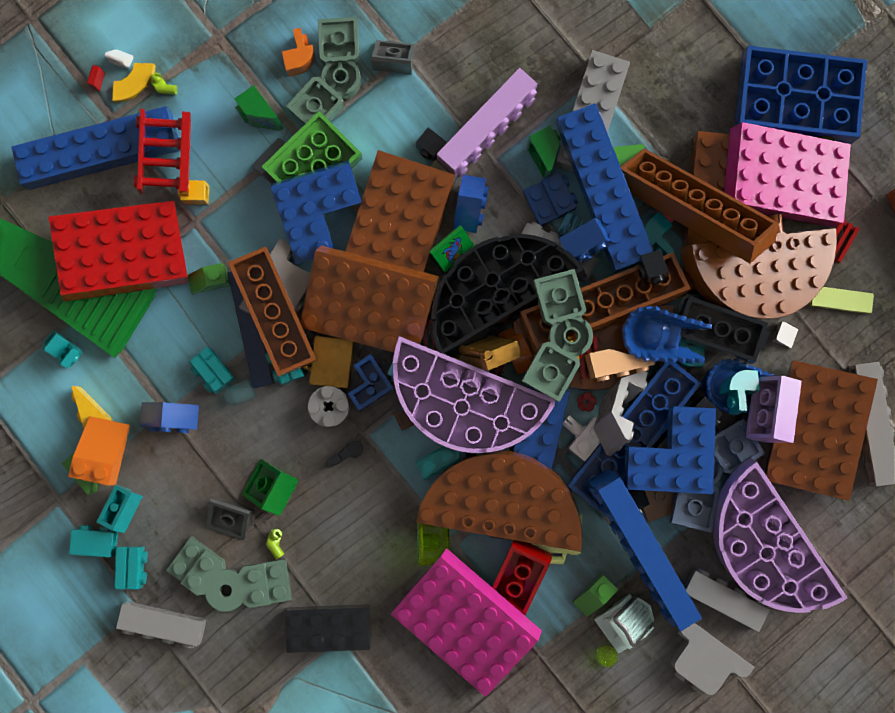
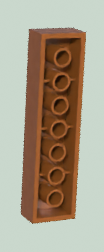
(709, 165)
(699, 206)
(613, 300)

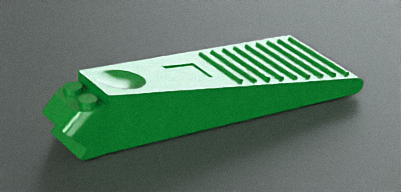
(31, 266)

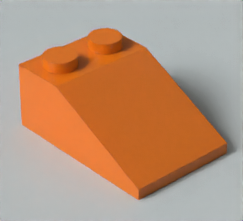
(100, 451)

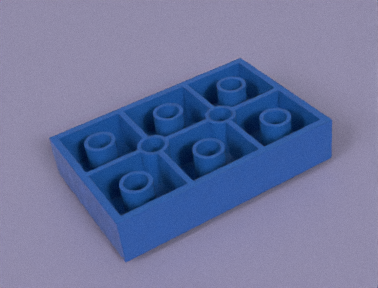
(802, 92)

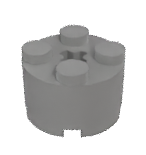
(326, 395)

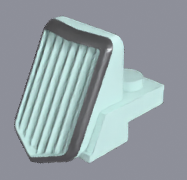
(626, 622)

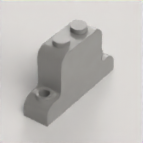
(293, 278)
(706, 661)

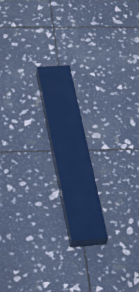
(253, 344)

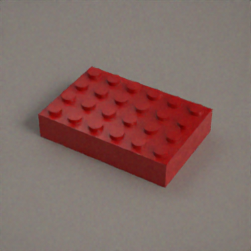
(118, 250)

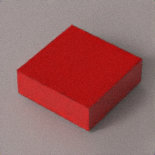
(96, 78)

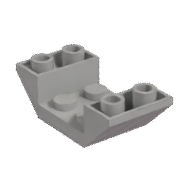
(609, 426)

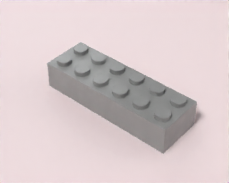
(601, 86)

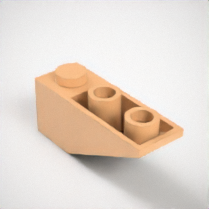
(610, 362)

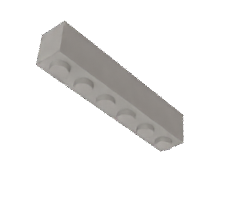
(878, 440)

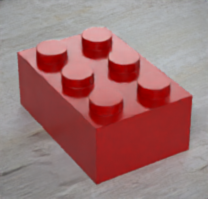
(522, 574)

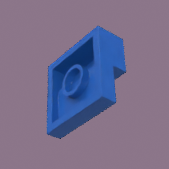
(550, 198)

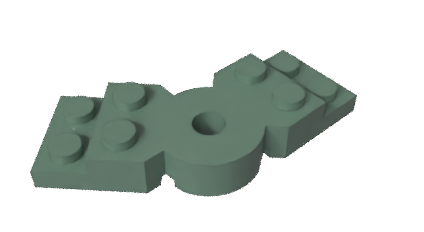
(340, 55)
(562, 310)
(206, 574)

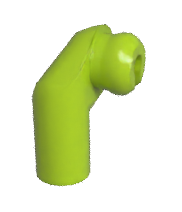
(160, 85)
(273, 543)

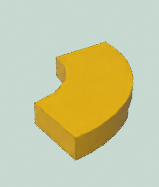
(134, 83)

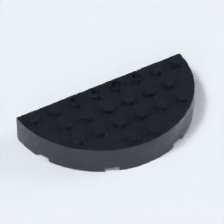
(492, 287)

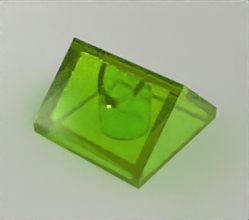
(431, 543)

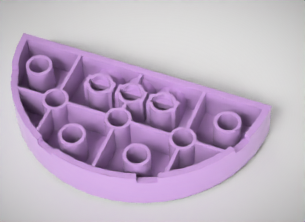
(463, 403)
(767, 547)

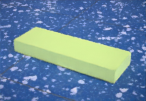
(843, 300)

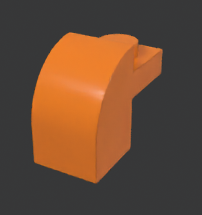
(301, 58)
(522, 363)

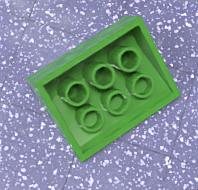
(310, 149)

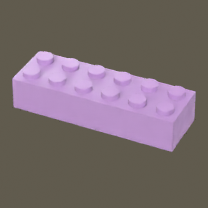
(488, 123)

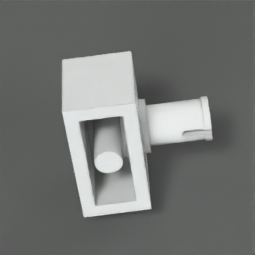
(585, 438)

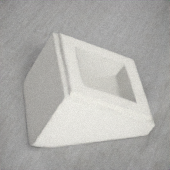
(119, 58)
(785, 334)

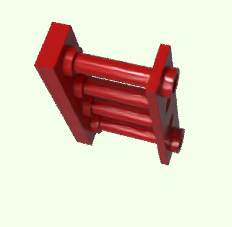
(181, 163)

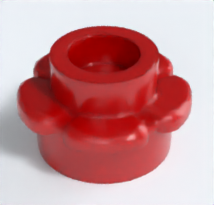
(581, 402)

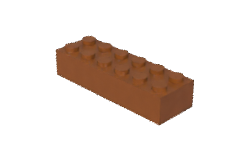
(272, 311)

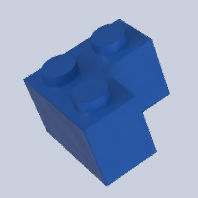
(470, 201)
(585, 240)
(375, 385)
(164, 416)

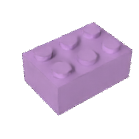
(774, 410)

